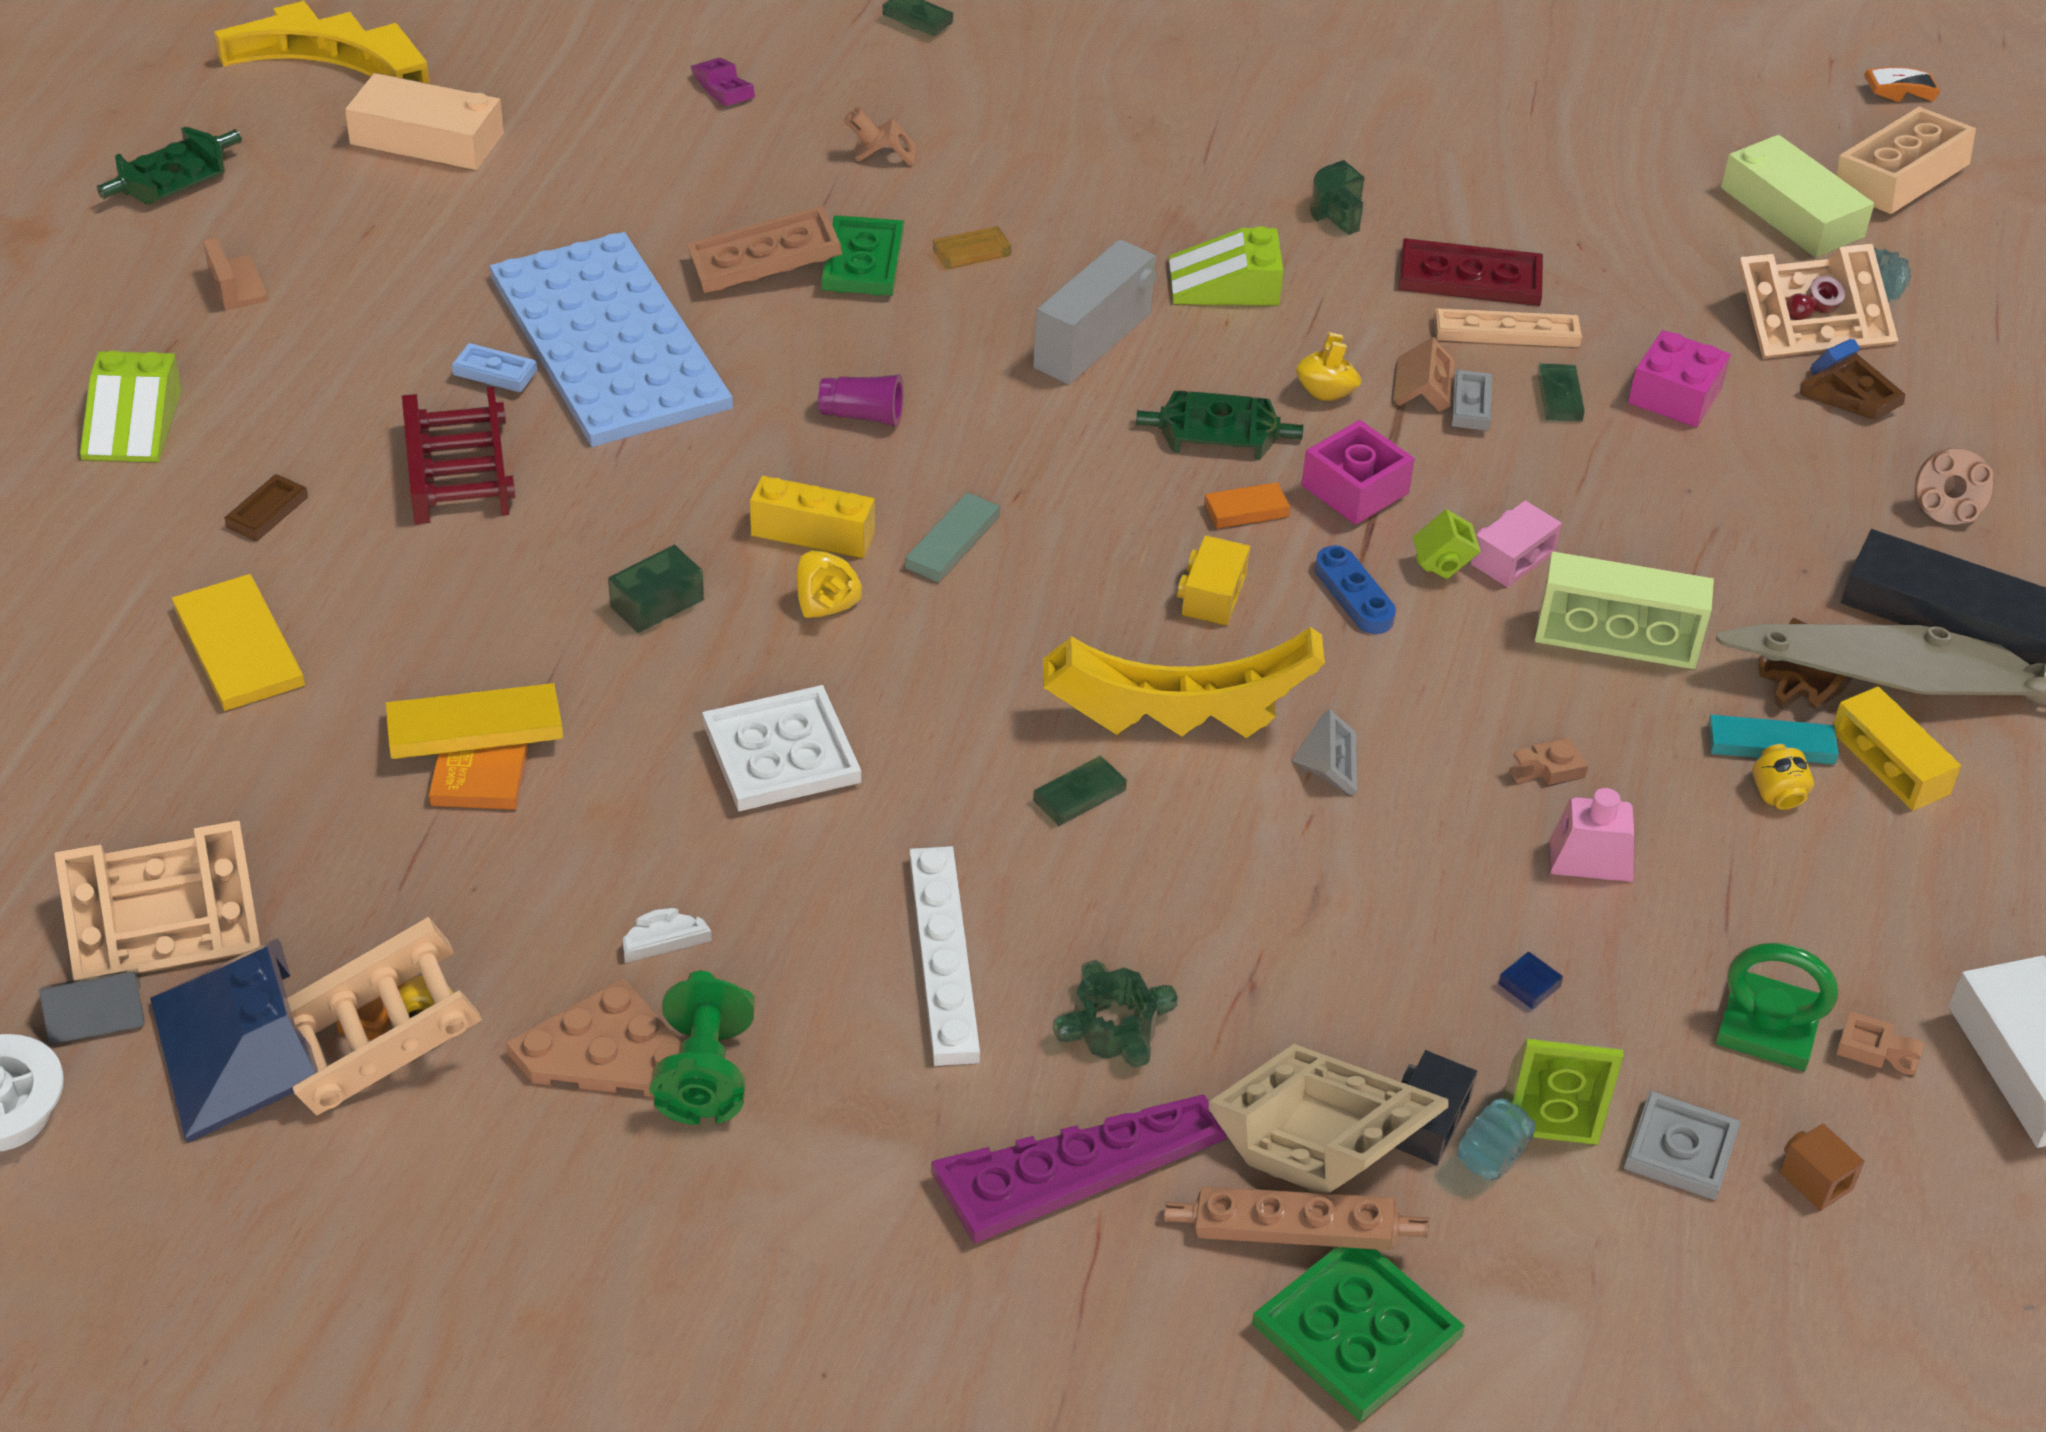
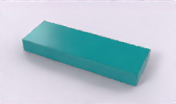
(1752, 735)

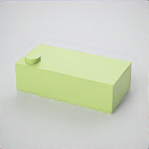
(1797, 195)
(1624, 610)

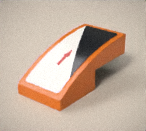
(1897, 81)

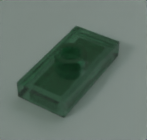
(918, 15)
(1561, 392)
(1079, 790)

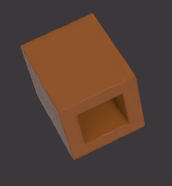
(1821, 1166)

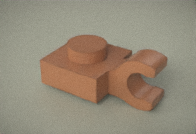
(1553, 760)
(1873, 1042)

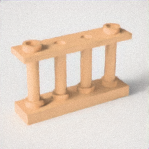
(361, 982)

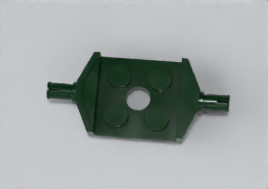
(172, 167)
(1247, 423)

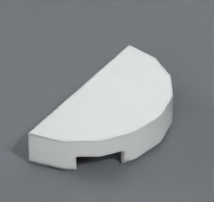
(663, 932)

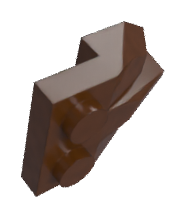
(1801, 680)

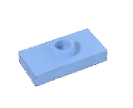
(494, 367)

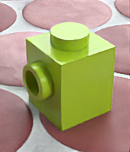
(1446, 544)

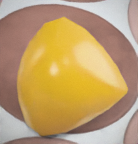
(1327, 373)
(826, 584)

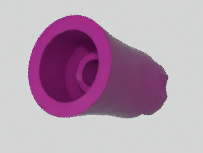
(863, 398)

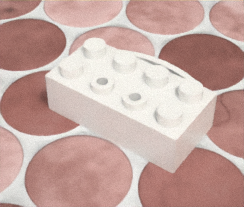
(2006, 1023)

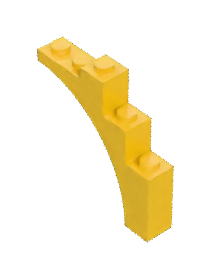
(338, 39)
(1180, 697)

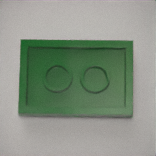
(868, 256)

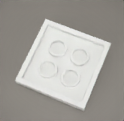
(781, 747)

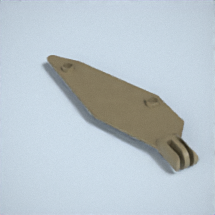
(1898, 657)

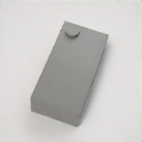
(1094, 311)

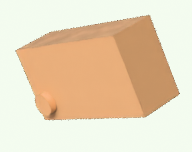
(424, 121)
(1907, 158)

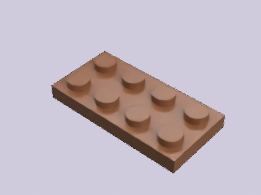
(764, 249)

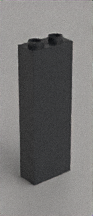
(1941, 590)

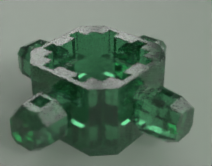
(1135, 1032)

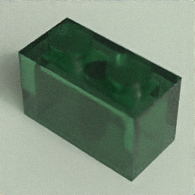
(656, 588)

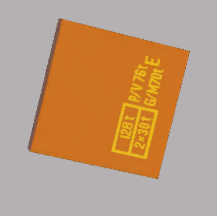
(479, 778)

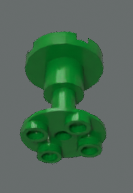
(699, 1077)

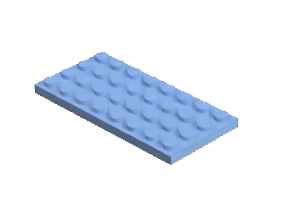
(610, 338)

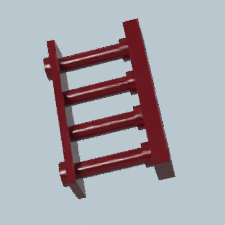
(424, 470)

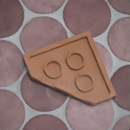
(597, 1043)

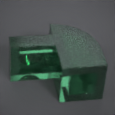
(1338, 196)

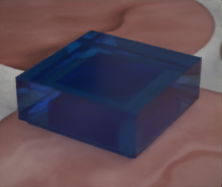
(1530, 980)

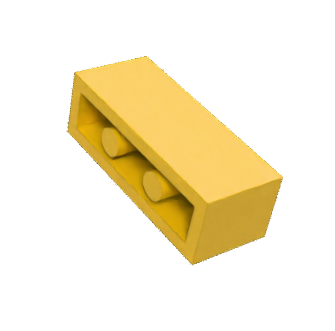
(812, 516)
(1896, 748)

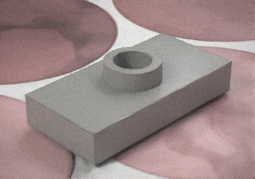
(1471, 400)

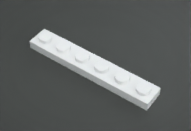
(944, 957)

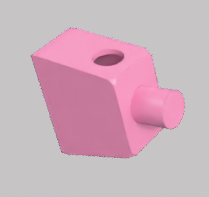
(1594, 838)

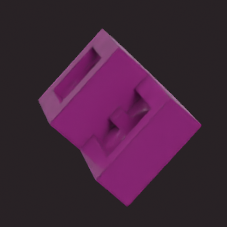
(721, 81)

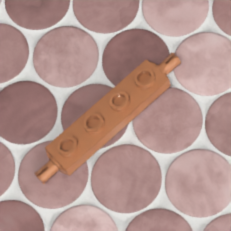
(1297, 1218)

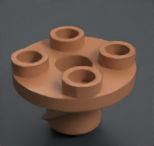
(1954, 486)

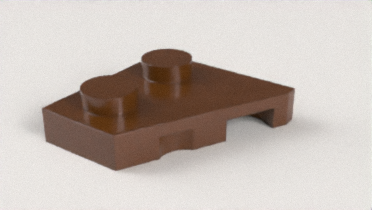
(1854, 388)

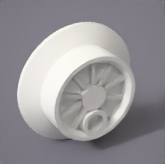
(28, 1088)

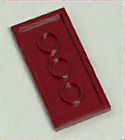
(1471, 271)

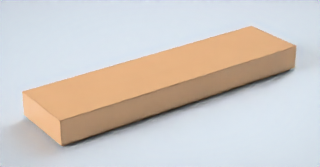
(1507, 327)

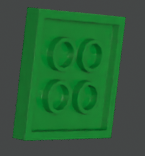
(1358, 1327)

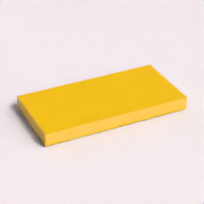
(238, 642)
(473, 720)

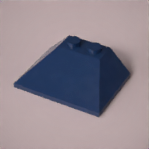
(231, 1040)

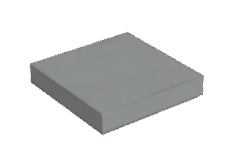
(1682, 1145)

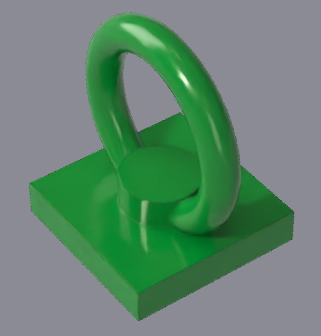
(1771, 1015)

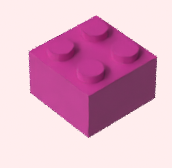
(1679, 378)
(1357, 471)

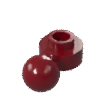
(1823, 295)

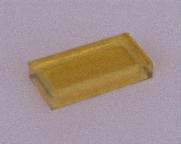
(972, 247)

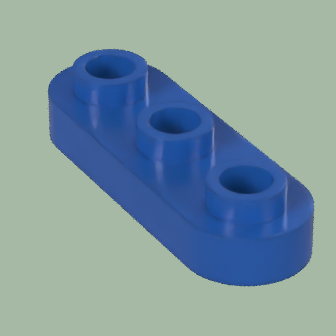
(1355, 589)

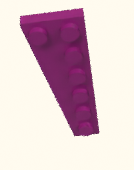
(1040, 1176)

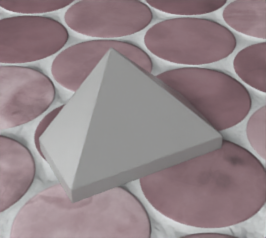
(1331, 753)

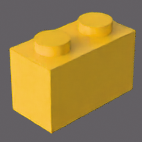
(1214, 580)

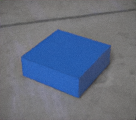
(1834, 355)

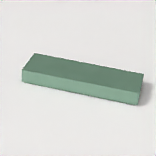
(952, 537)

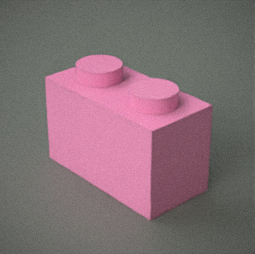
(1516, 543)

